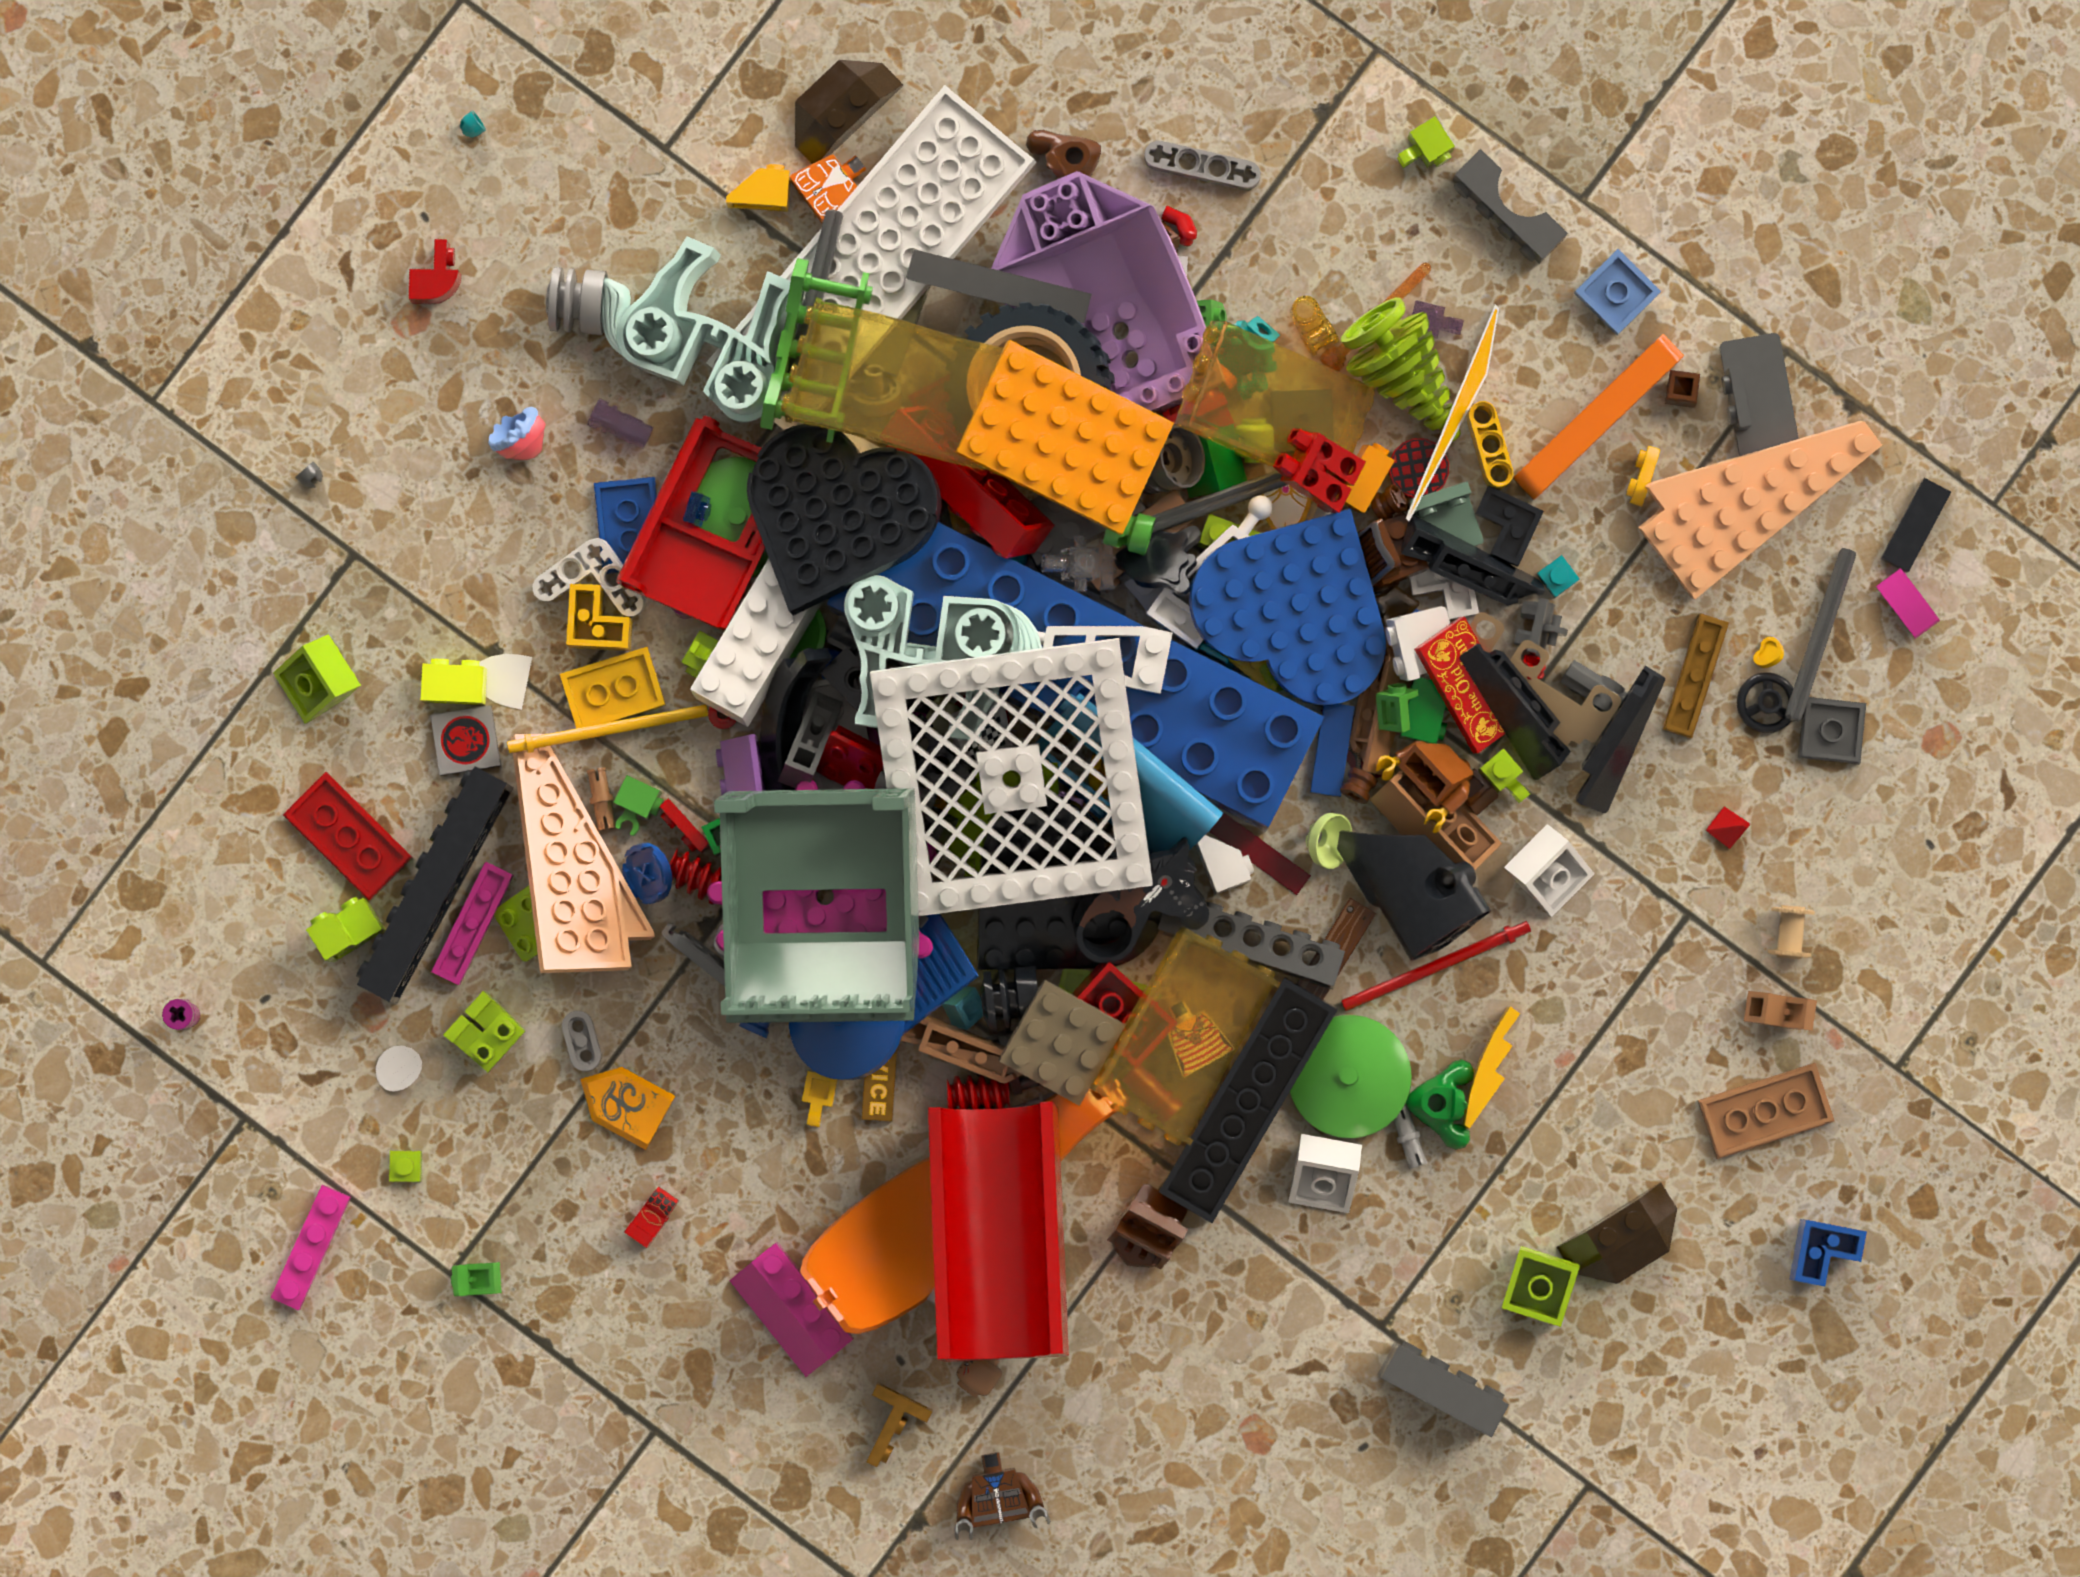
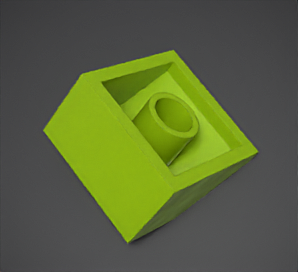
(316, 678)

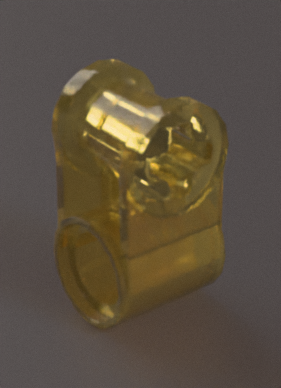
(1314, 326)

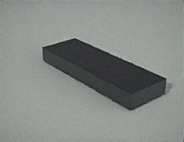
(1915, 525)

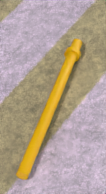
(530, 743)

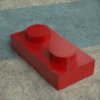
(674, 817)

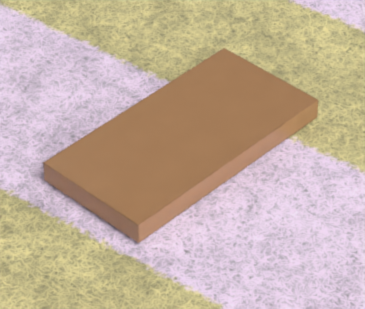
(1766, 1110)

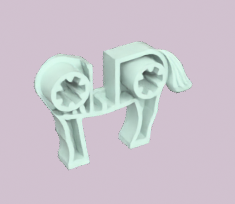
(666, 339)
(967, 629)

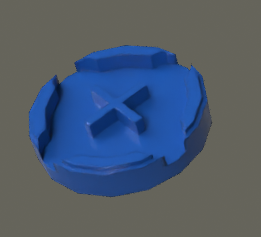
(647, 873)

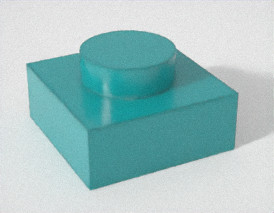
(1558, 576)

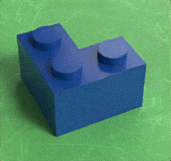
(1817, 1244)

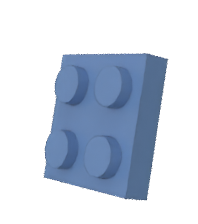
(1617, 292)

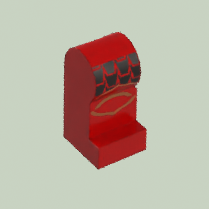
(652, 1217)

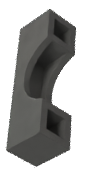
(1534, 234)

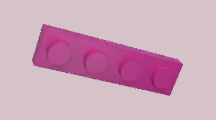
(472, 923)
(310, 1247)

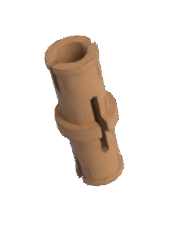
(601, 799)

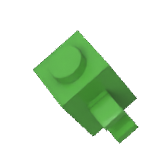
(639, 800)

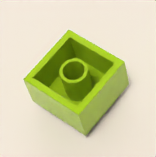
(1540, 1286)

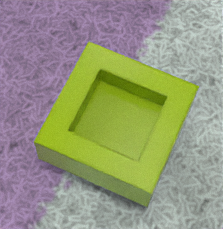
(405, 1166)

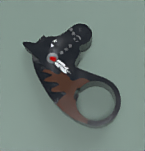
(1171, 894)

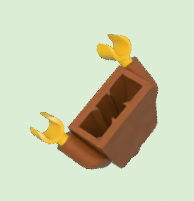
(1436, 773)

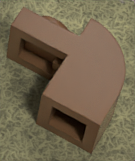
(1780, 1011)

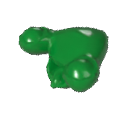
(1440, 1103)

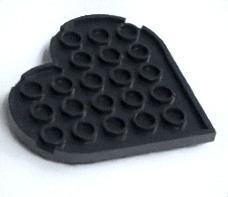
(837, 511)
(1043, 930)

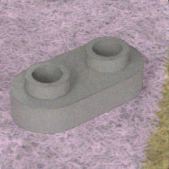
(580, 1041)

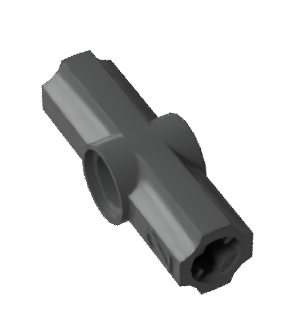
(1582, 680)

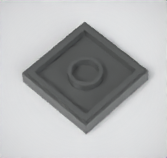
(1832, 730)

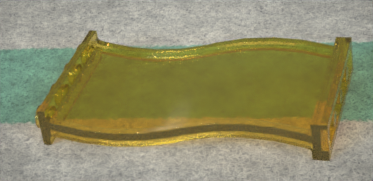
(888, 380)

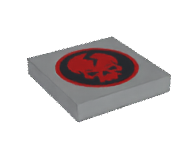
(465, 740)

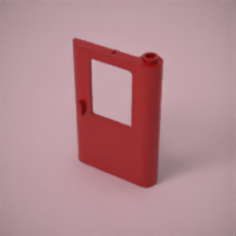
(683, 562)

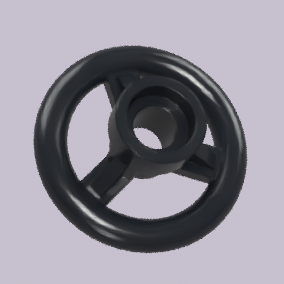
(1768, 691)

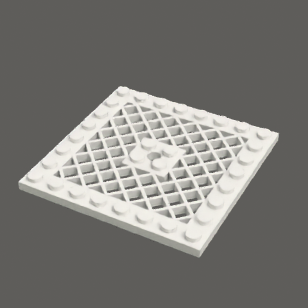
(1105, 874)

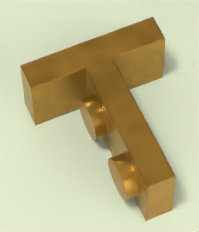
(895, 1421)

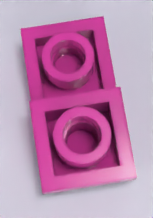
(1908, 603)

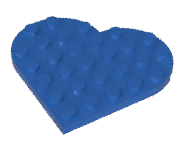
(1297, 603)

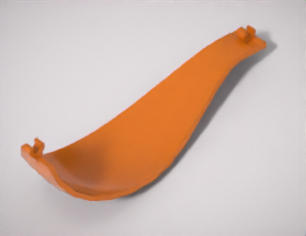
(880, 1251)

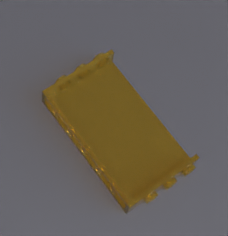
(1255, 392)
(1183, 1034)

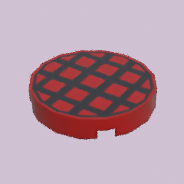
(1411, 463)

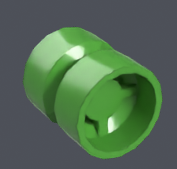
(1135, 536)

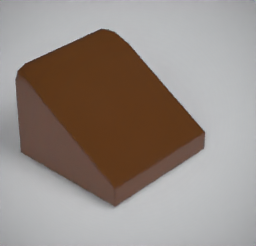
(1480, 794)

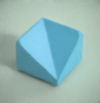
(964, 1008)

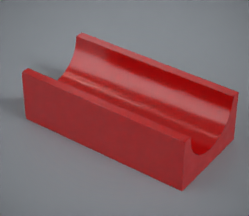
(998, 1233)

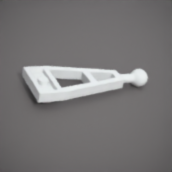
(1176, 614)
(1150, 655)

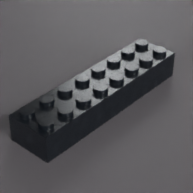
(434, 885)
(1248, 1100)

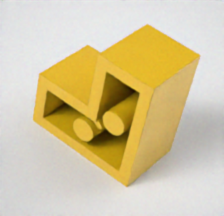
(589, 628)

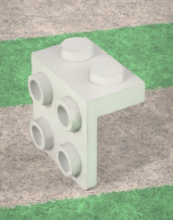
(1410, 631)

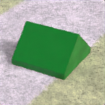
(1220, 472)

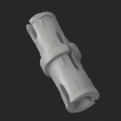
(1409, 1139)

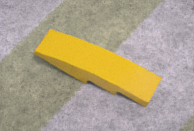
(1485, 1077)

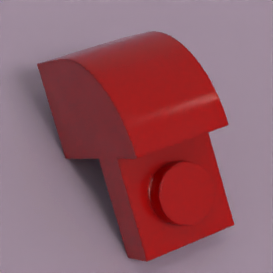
(435, 284)

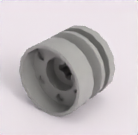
(575, 300)

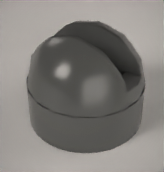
(308, 474)

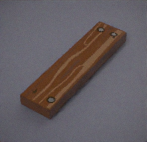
(1346, 932)

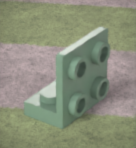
(1452, 512)

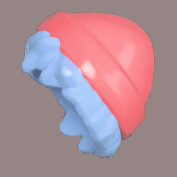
(519, 435)

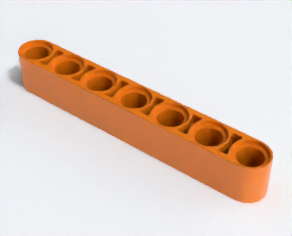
(1598, 417)

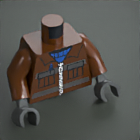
(997, 1498)

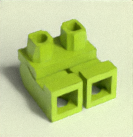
(495, 1041)

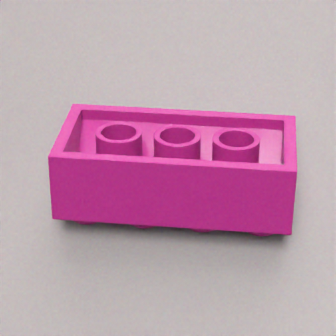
(786, 1308)

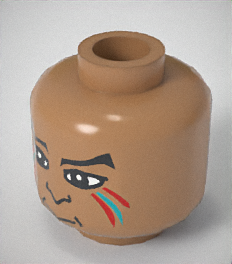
(979, 1376)

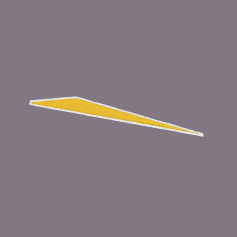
(1470, 387)

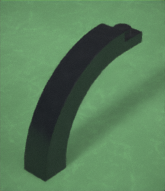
(785, 709)

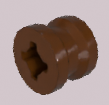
(1389, 502)
(1358, 785)

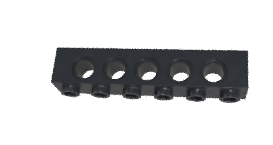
(841, 675)

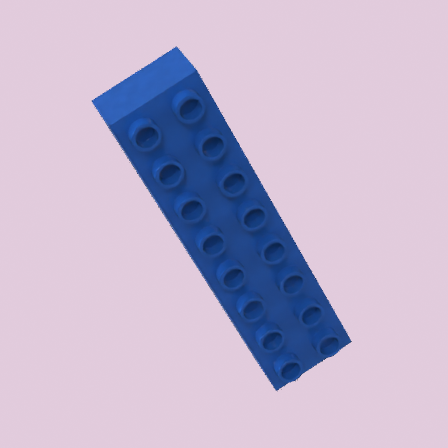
(1206, 725)

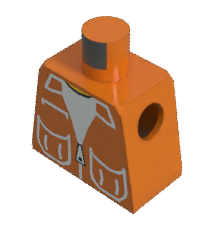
(827, 183)

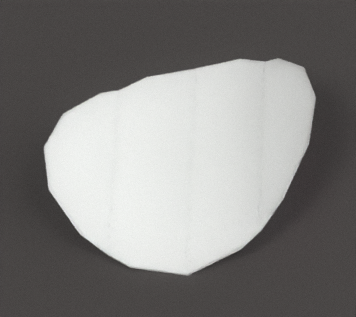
(398, 1068)

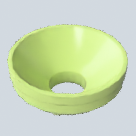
(1325, 852)

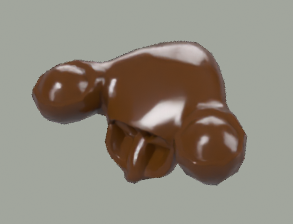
(1065, 152)

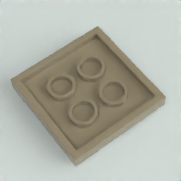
(1061, 1042)

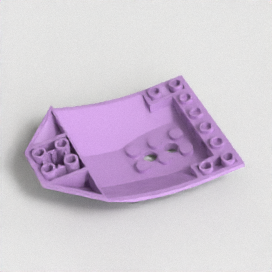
(1120, 253)

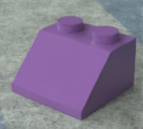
(741, 764)

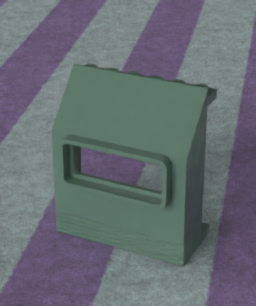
(818, 845)

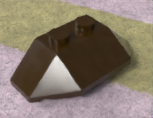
(840, 105)
(1625, 1238)

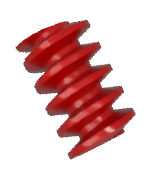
(693, 875)
(977, 1094)

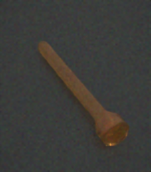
(1335, 357)

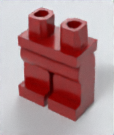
(1319, 469)

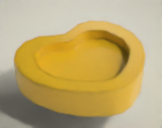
(1769, 654)

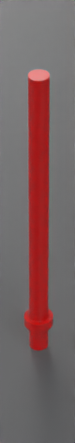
(1508, 934)

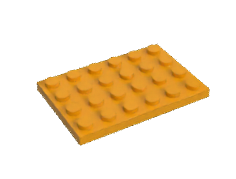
(1064, 437)

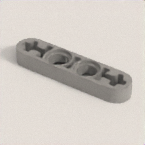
(1203, 160)

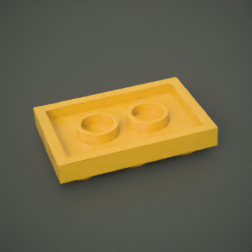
(613, 689)

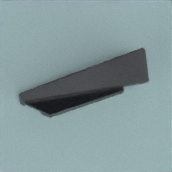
(1467, 564)
(1517, 709)
(1618, 741)

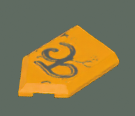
(626, 1104)

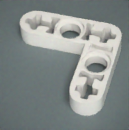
(587, 566)

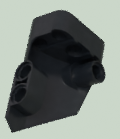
(1415, 887)

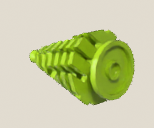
(1400, 361)

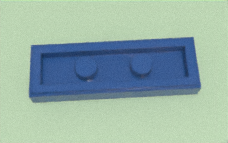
(1332, 749)

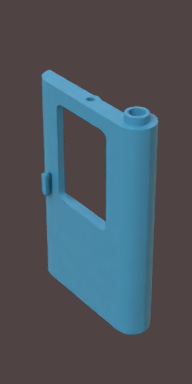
(1168, 802)

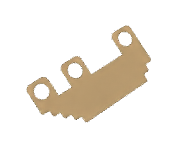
(1576, 720)

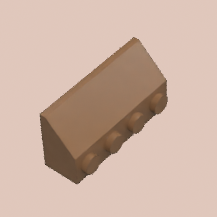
(1462, 833)

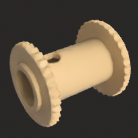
(1791, 932)

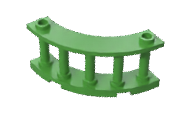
(787, 347)

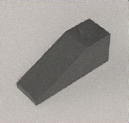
(810, 739)

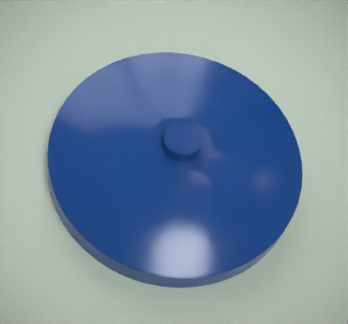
(846, 1048)

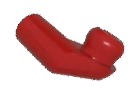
(1184, 225)

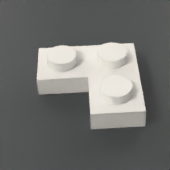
(1458, 599)

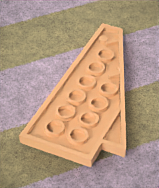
(1732, 507)
(576, 889)

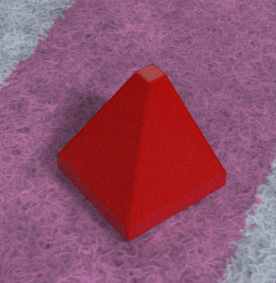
(1727, 827)

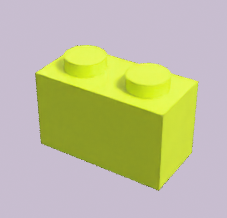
(454, 683)

